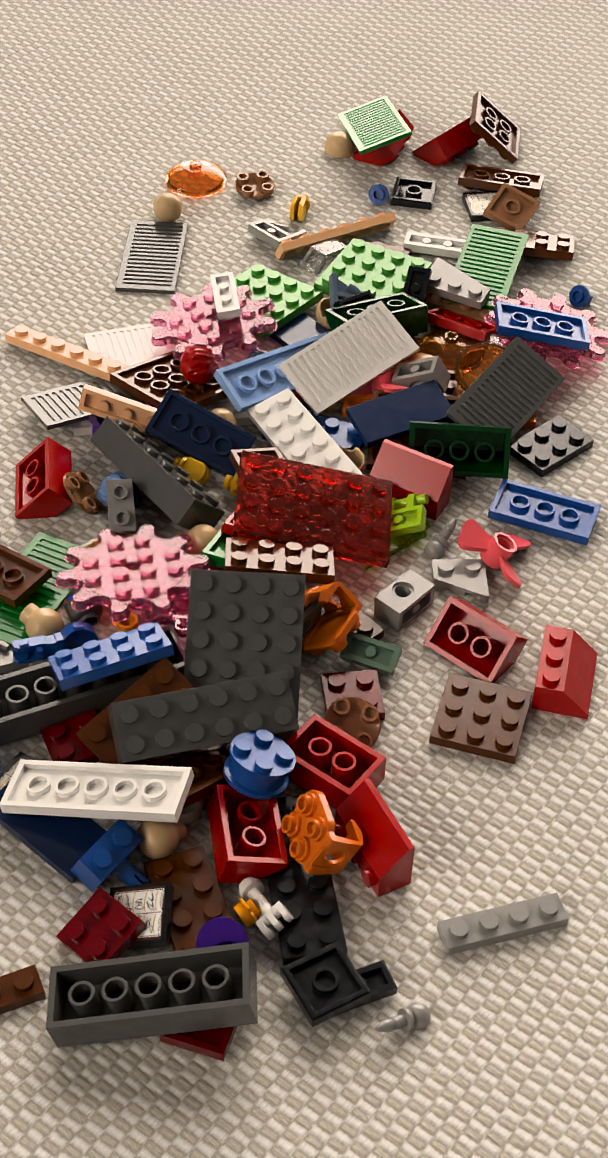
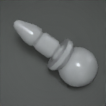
(436, 548)
(414, 1017)

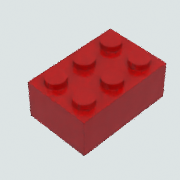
(332, 760)

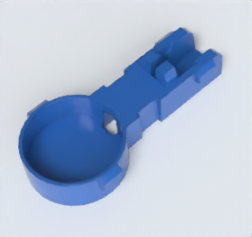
(42, 647)

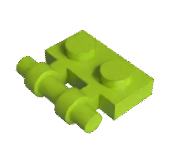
(408, 514)

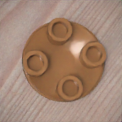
(254, 185)
(82, 492)
(355, 718)

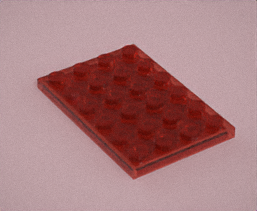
(312, 507)

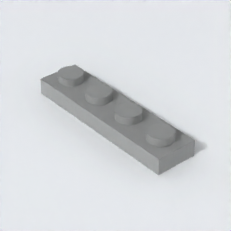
(502, 923)

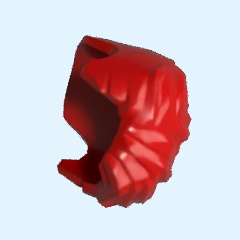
(198, 364)

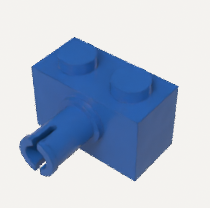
(110, 857)

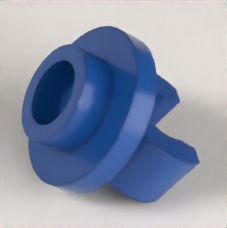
(379, 194)
(580, 296)

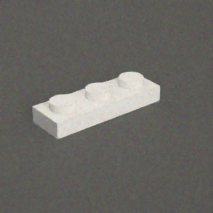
(434, 244)
(225, 296)

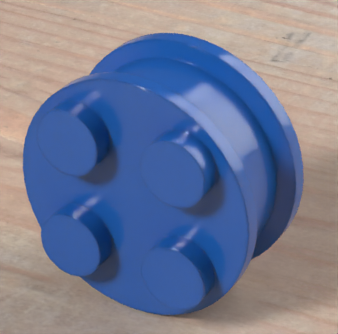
(259, 765)

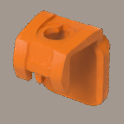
(333, 626)
(313, 836)

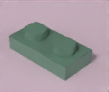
(371, 653)

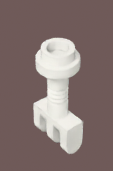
(253, 889)

